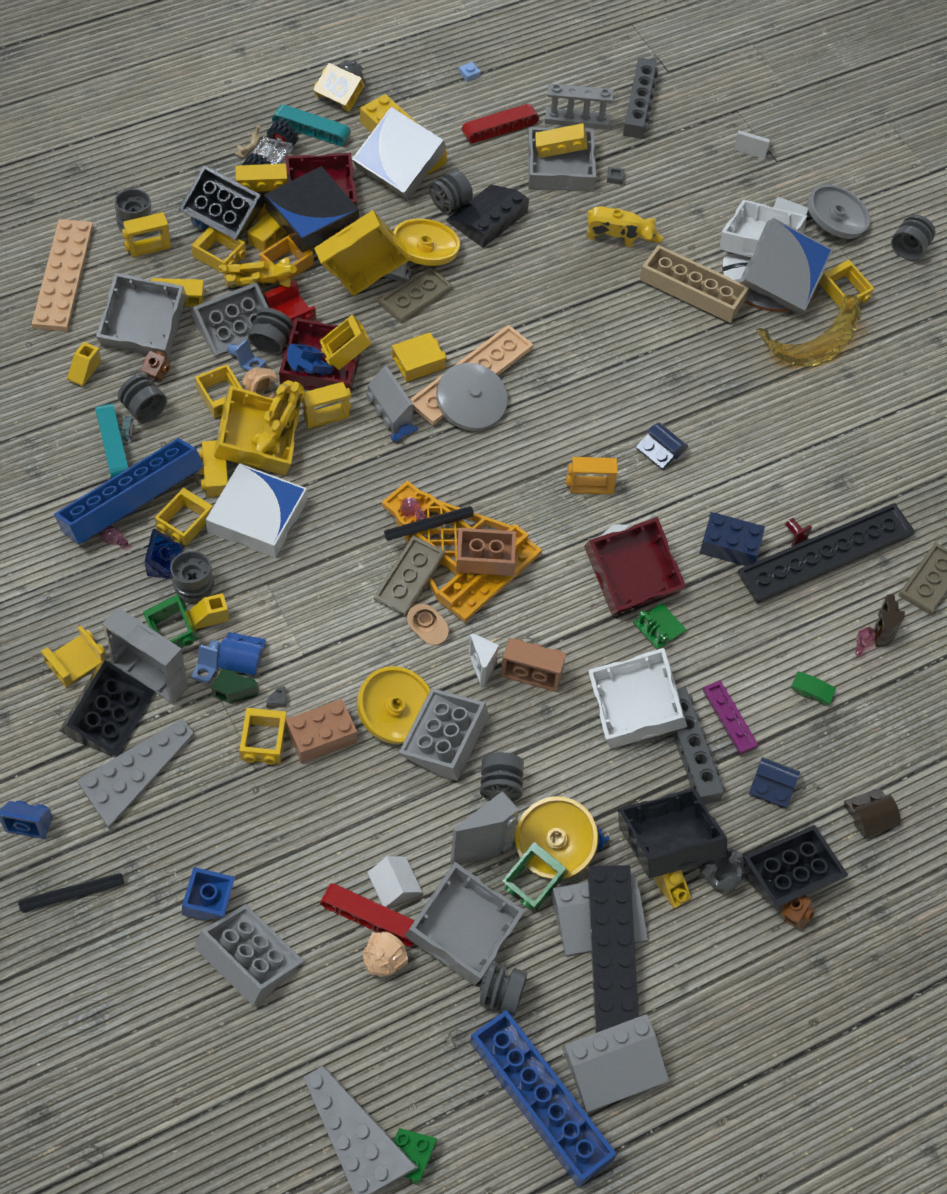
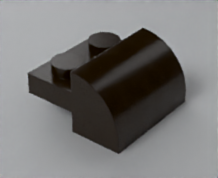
(888, 621)
(873, 812)

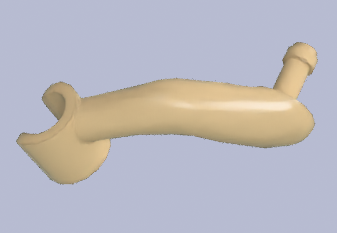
(255, 137)

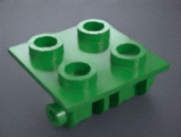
(659, 625)
(418, 1149)

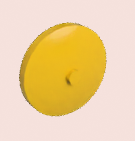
(428, 241)
(390, 702)
(562, 830)

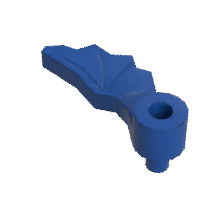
(404, 430)

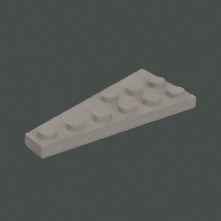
(127, 776)
(360, 1143)

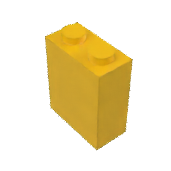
(418, 356)

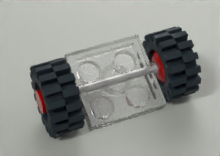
(275, 147)

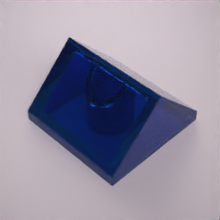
(160, 555)

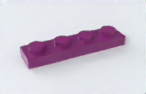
(730, 717)

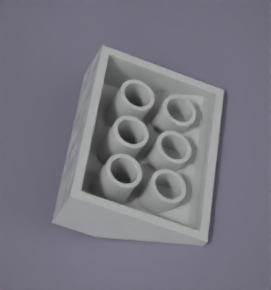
(228, 317)
(445, 733)
(485, 832)
(573, 917)
(248, 954)
(616, 1063)

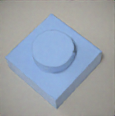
(469, 71)

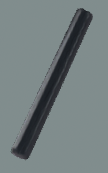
(428, 523)
(70, 892)

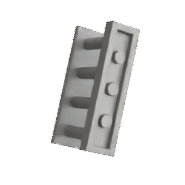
(573, 117)

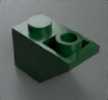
(233, 688)

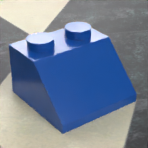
(25, 819)
(207, 894)

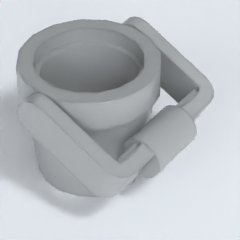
(400, 273)

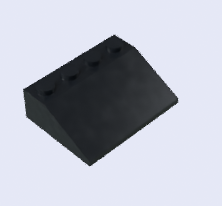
(222, 203)
(489, 213)
(107, 710)
(793, 867)

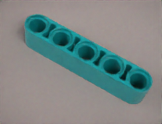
(313, 125)
(111, 439)

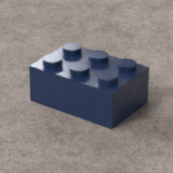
(732, 539)

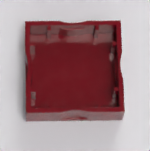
(337, 165)
(310, 333)
(634, 566)

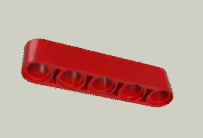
(500, 123)
(366, 912)

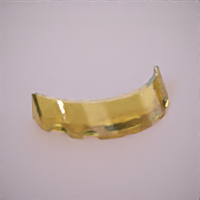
(824, 346)

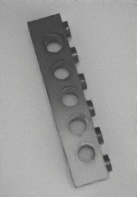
(640, 98)
(708, 791)

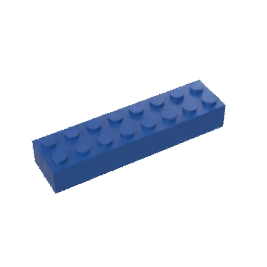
(128, 490)
(542, 1098)

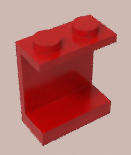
(290, 302)

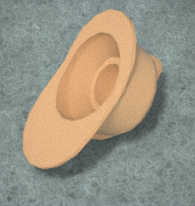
(427, 624)

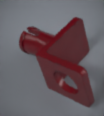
(800, 534)

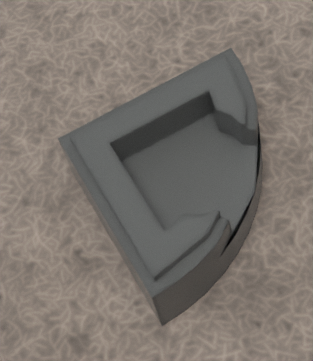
(277, 698)

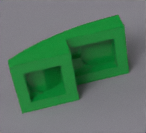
(811, 686)

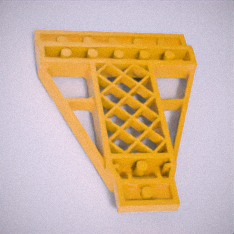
(466, 591)

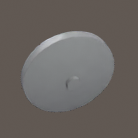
(838, 211)
(471, 396)

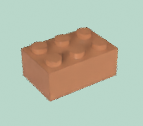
(486, 551)
(533, 664)
(321, 731)

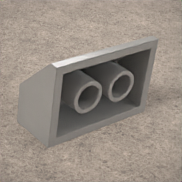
(390, 400)

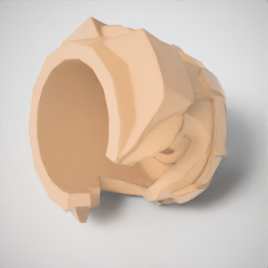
(259, 380)
(384, 954)

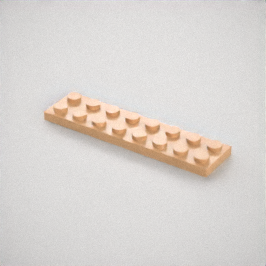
(62, 275)
(496, 354)

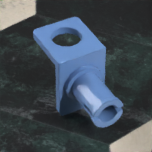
(245, 355)
(207, 661)

